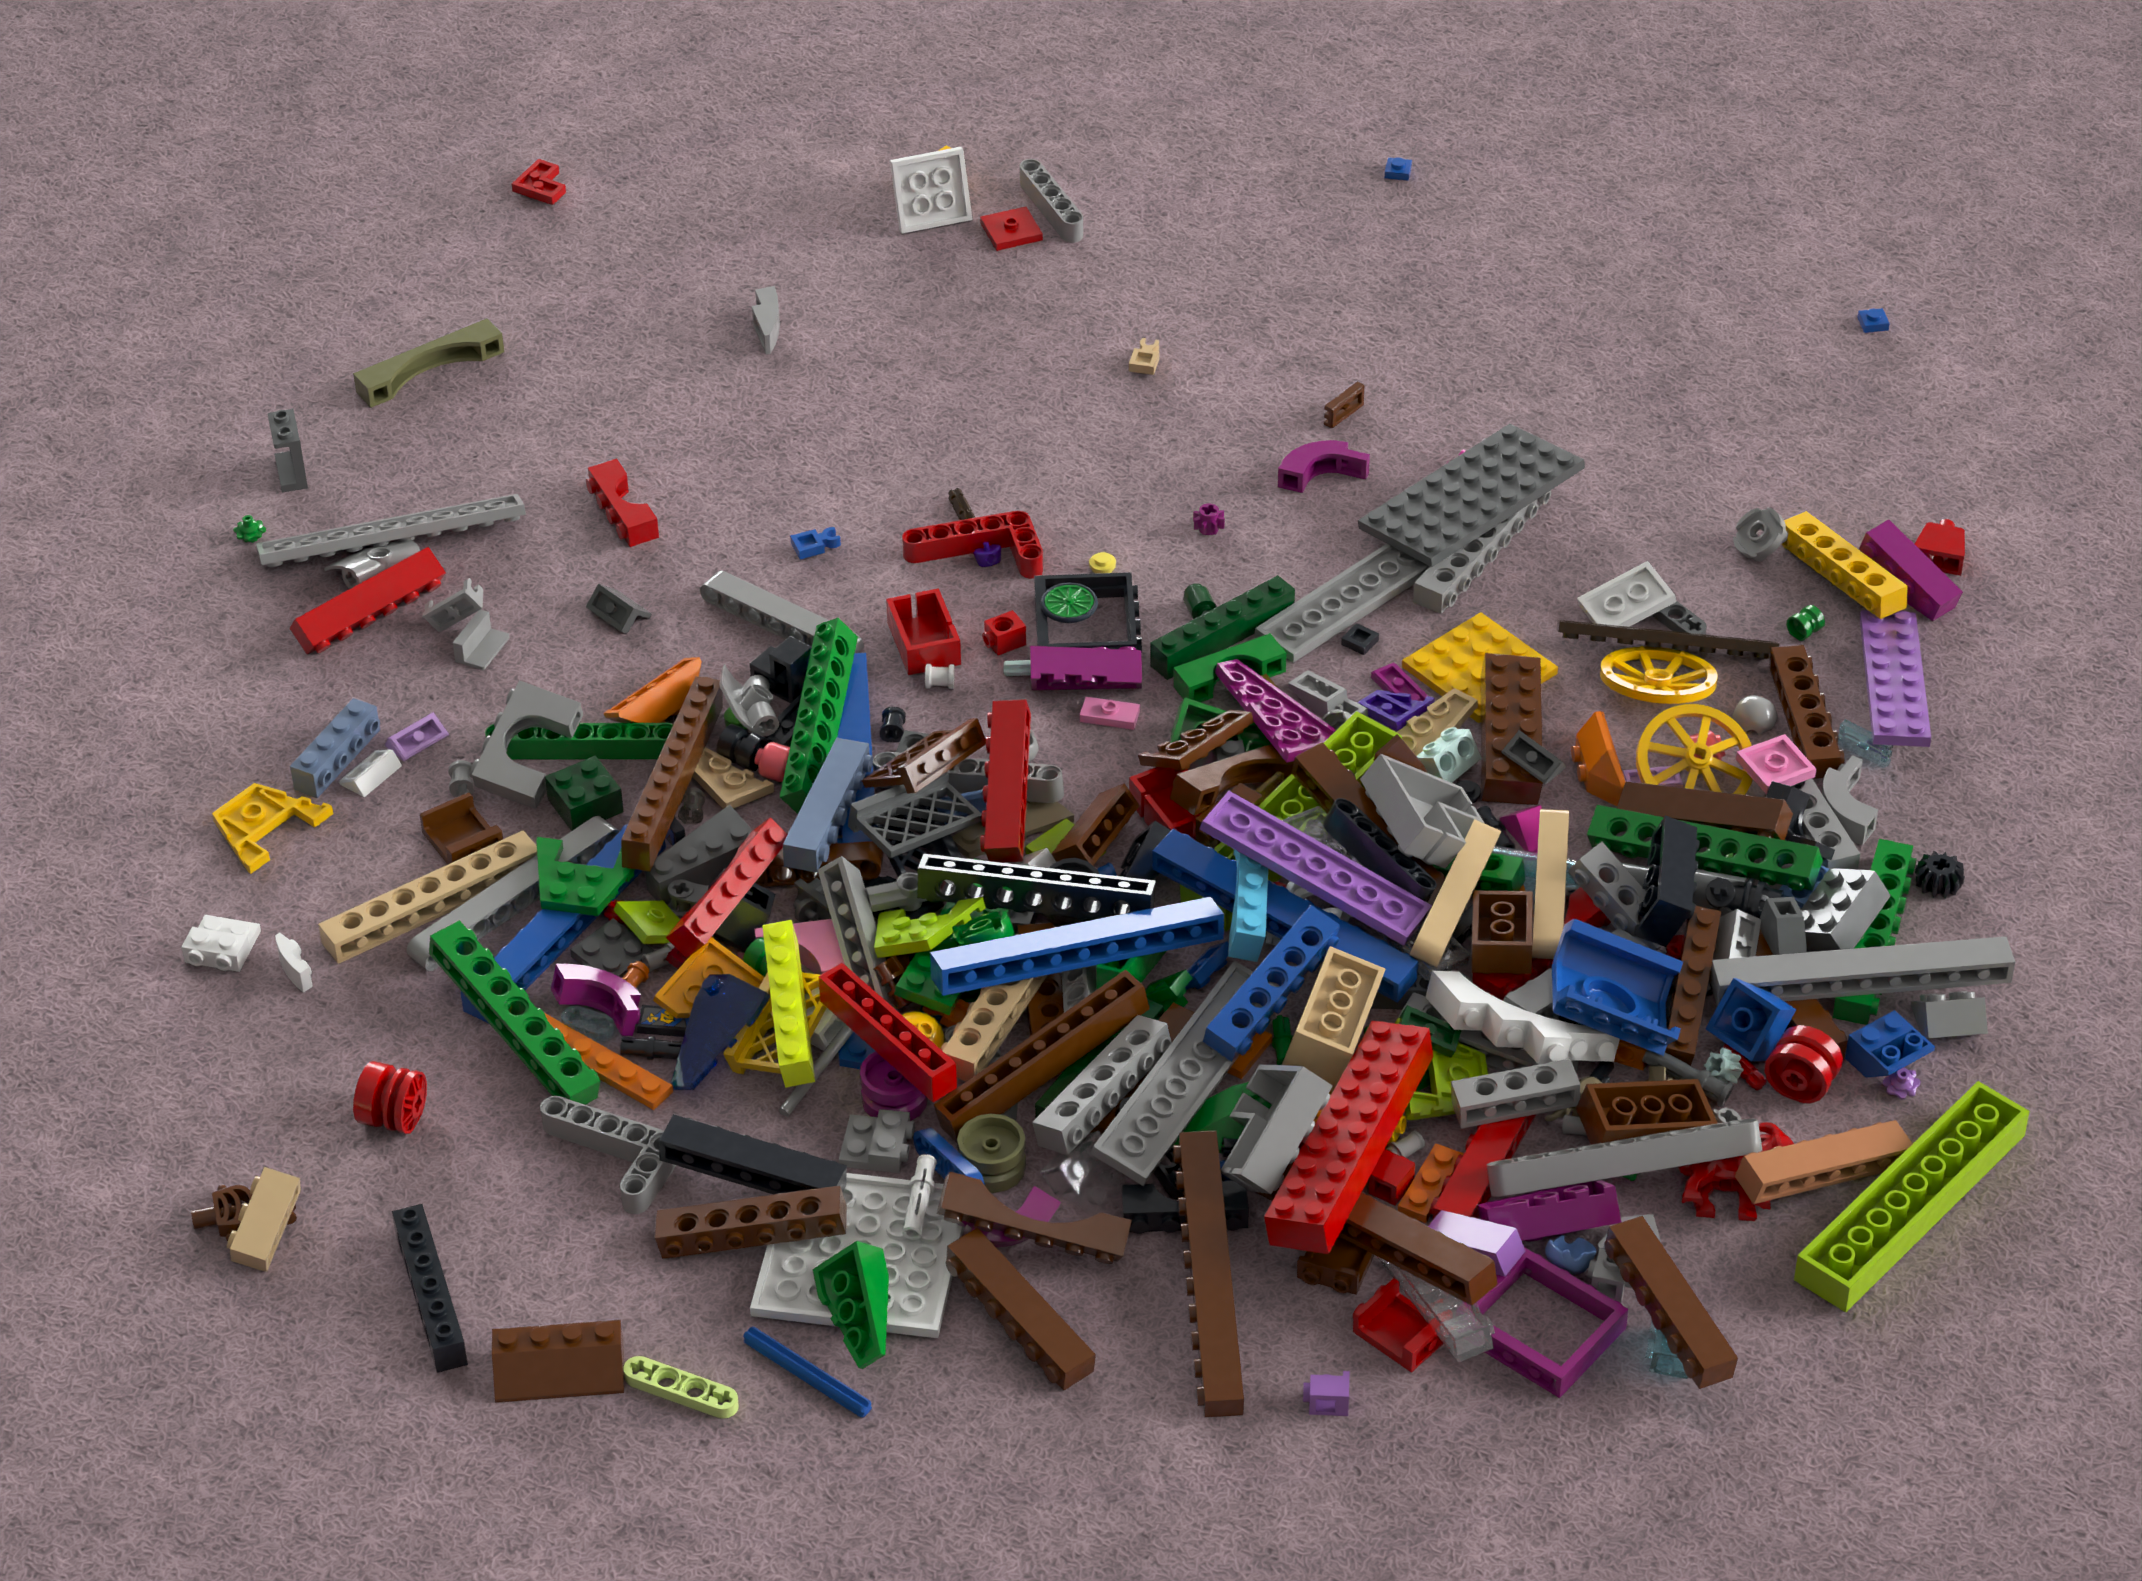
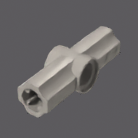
(896, 894)

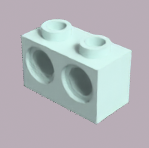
(1450, 754)

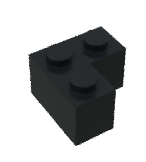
(784, 668)

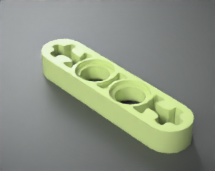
(683, 1383)

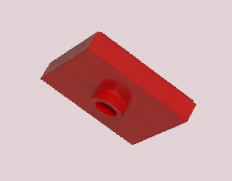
(1011, 228)

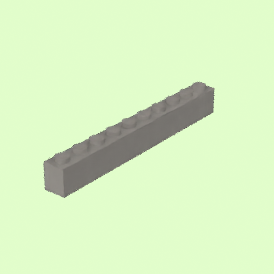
(1870, 969)

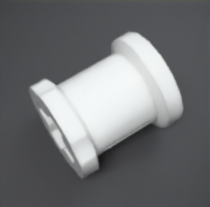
(939, 676)

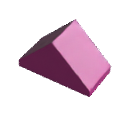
(1524, 827)

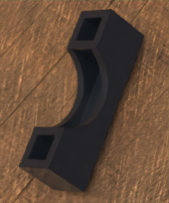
(1155, 1212)

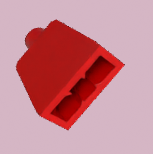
(1943, 545)

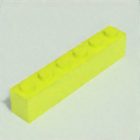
(788, 1003)

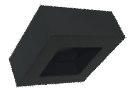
(1360, 639)

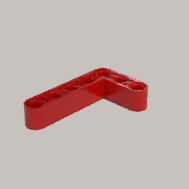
(963, 537)

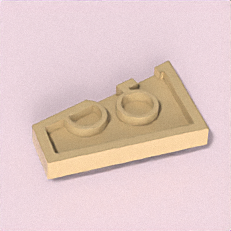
(727, 783)

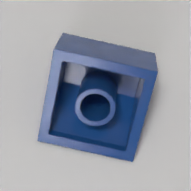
(1750, 1020)

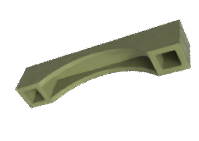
(386, 378)

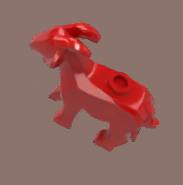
(1721, 1176)

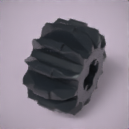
(1939, 874)

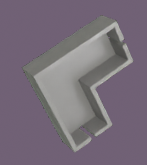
(1420, 809)
(1275, 1133)

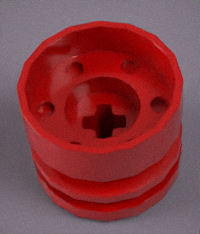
(389, 1097)

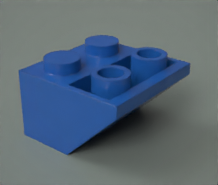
(1886, 1046)

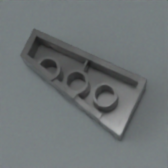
(699, 854)

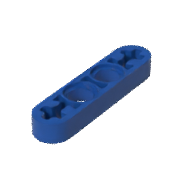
(948, 1158)

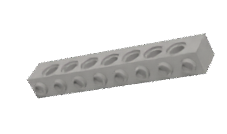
(1446, 580)

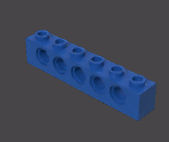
(1310, 927)

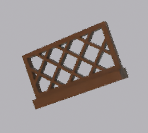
(929, 758)

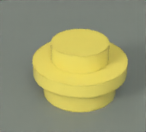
(1102, 563)

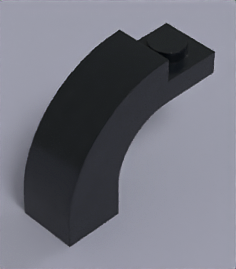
(1797, 802)

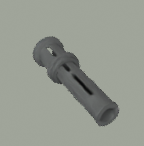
(1712, 1087)

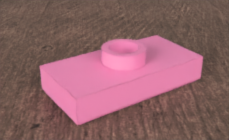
(1109, 713)

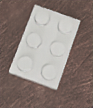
(1627, 597)

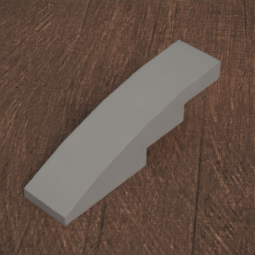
(1324, 695)

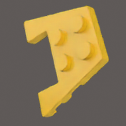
(256, 814)

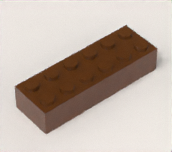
(1507, 705)

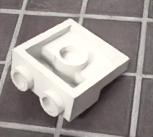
(220, 943)

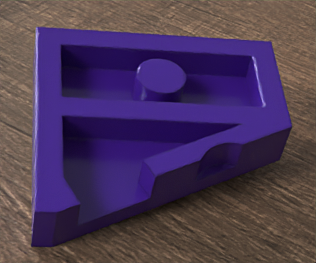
(1394, 708)

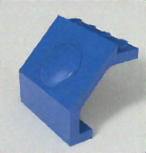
(1613, 985)

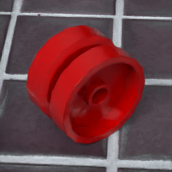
(1803, 1064)

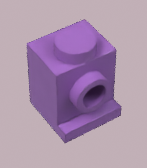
(1327, 1394)

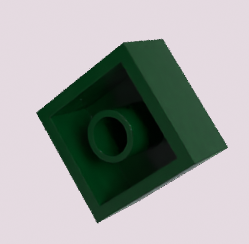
(584, 792)

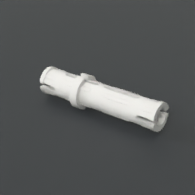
(924, 1170)

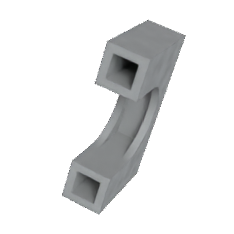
(525, 708)

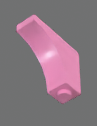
(817, 945)

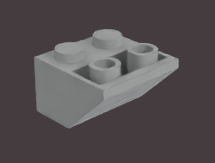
(1950, 1016)

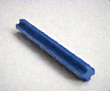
(807, 1372)

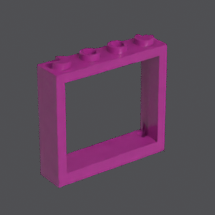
(1530, 1362)

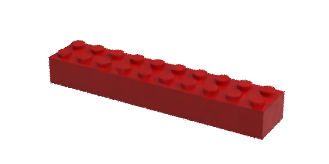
(1349, 1137)

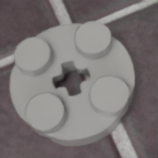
(1767, 543)

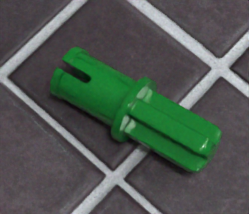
(1282, 1037)

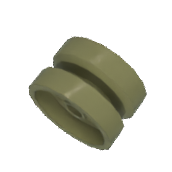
(995, 1148)

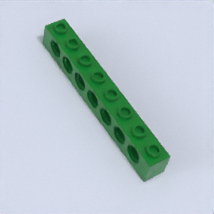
(819, 709)
(1720, 842)
(1892, 864)
(513, 1014)

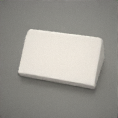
(371, 772)

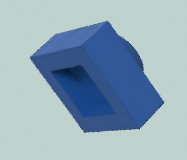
(1398, 168)
(1873, 320)

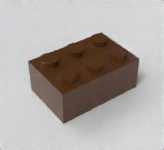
(1502, 932)

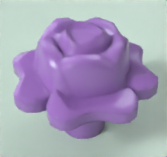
(1902, 1083)

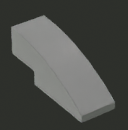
(766, 317)

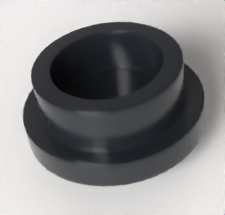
(1471, 788)

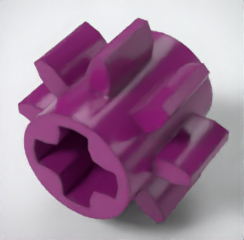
(1208, 519)

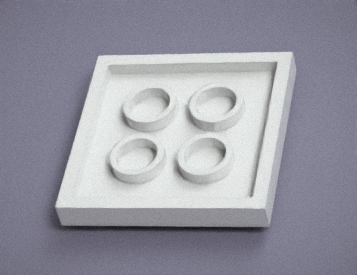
(931, 190)

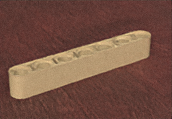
(1550, 882)
(1455, 893)

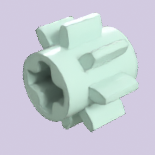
(1724, 1065)

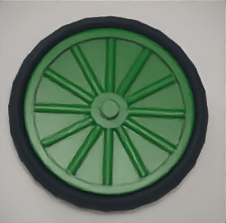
(1069, 603)

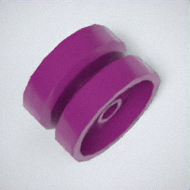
(888, 1089)

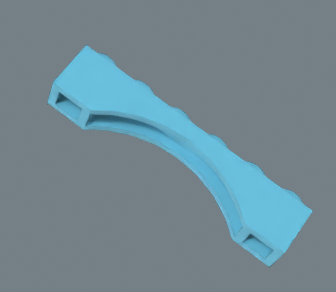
(1249, 910)

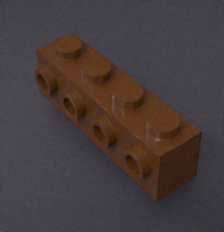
(1098, 825)

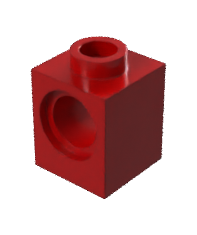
(1004, 633)

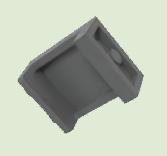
(289, 463)

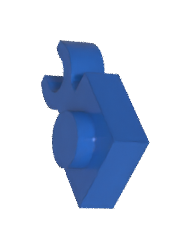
(813, 543)

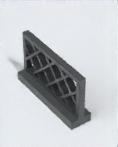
(895, 801)

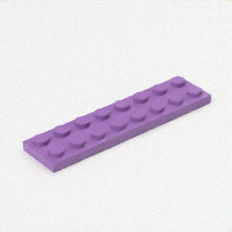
(1895, 679)
(1316, 867)

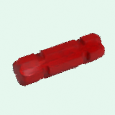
(1750, 1073)

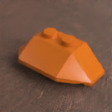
(659, 697)
(1598, 760)

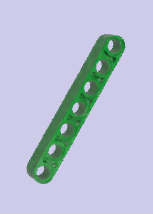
(590, 740)

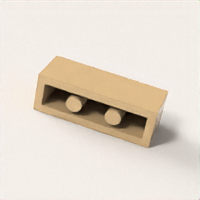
(264, 1219)

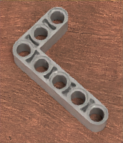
(614, 1137)

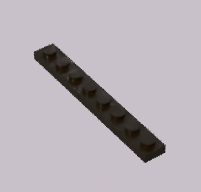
(1655, 637)

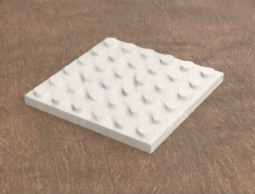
(875, 1217)

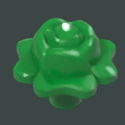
(249, 529)

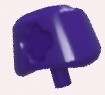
(988, 555)

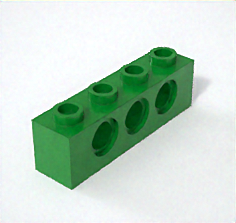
(1499, 874)

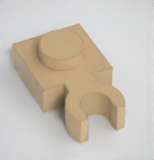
(1145, 359)

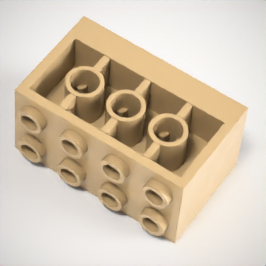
(1334, 1015)

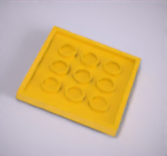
(1458, 658)

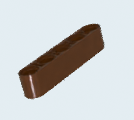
(863, 855)

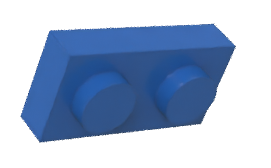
(1210, 961)

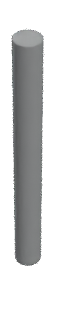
(819, 1066)

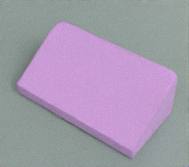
(416, 737)

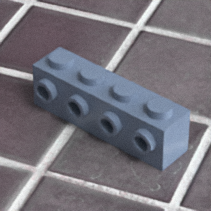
(335, 748)

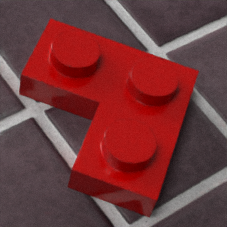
(539, 184)

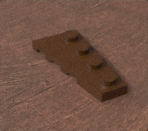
(1197, 742)

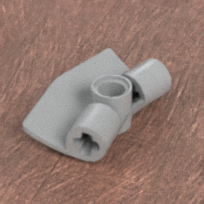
(372, 561)
(750, 702)

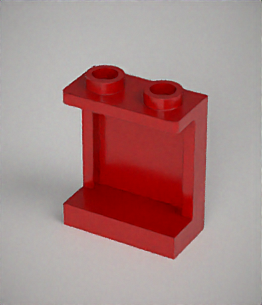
(1395, 1327)

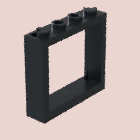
(1104, 586)

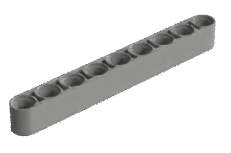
(513, 891)
(1624, 1157)

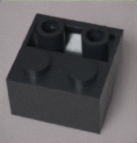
(747, 915)

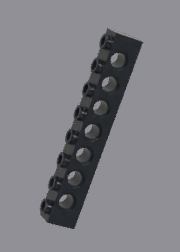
(1022, 879)

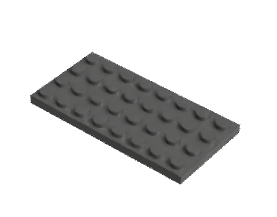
(1471, 494)

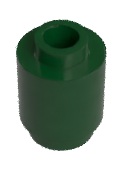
(1198, 600)

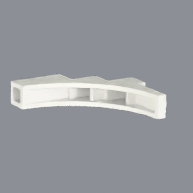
(1508, 1026)

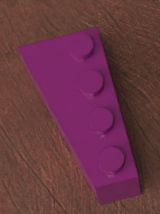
(1927, 586)
(1085, 668)
(1556, 1210)

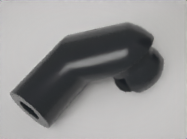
(1602, 1071)

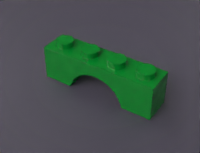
(1197, 678)

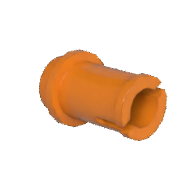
(636, 973)

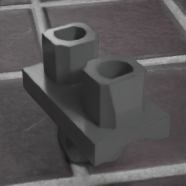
(810, 901)

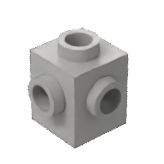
(1606, 1271)

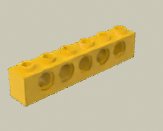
(1845, 565)

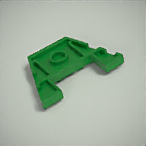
(576, 886)

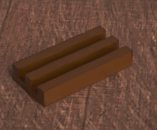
(1344, 405)

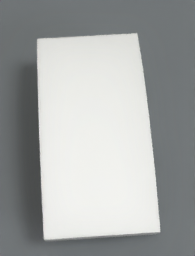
(295, 968)

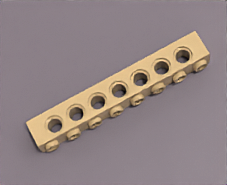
(423, 898)

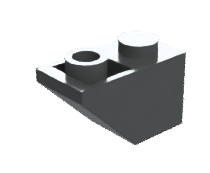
(1783, 926)

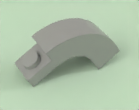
(1856, 817)

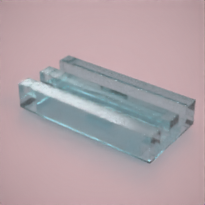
(1860, 742)

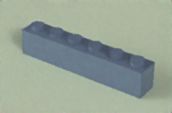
(827, 805)

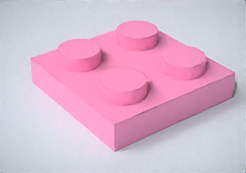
(1775, 761)

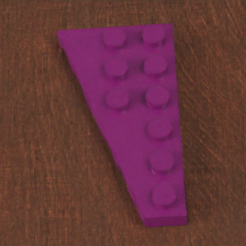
(1280, 718)

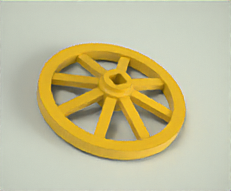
(1658, 684)
(1689, 762)

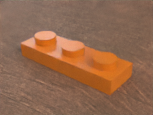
(1428, 1182)

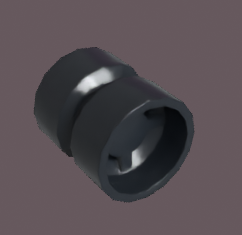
(740, 746)

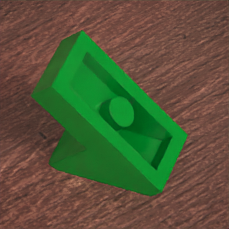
(1169, 989)

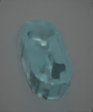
(589, 1022)

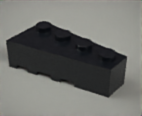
(1668, 881)

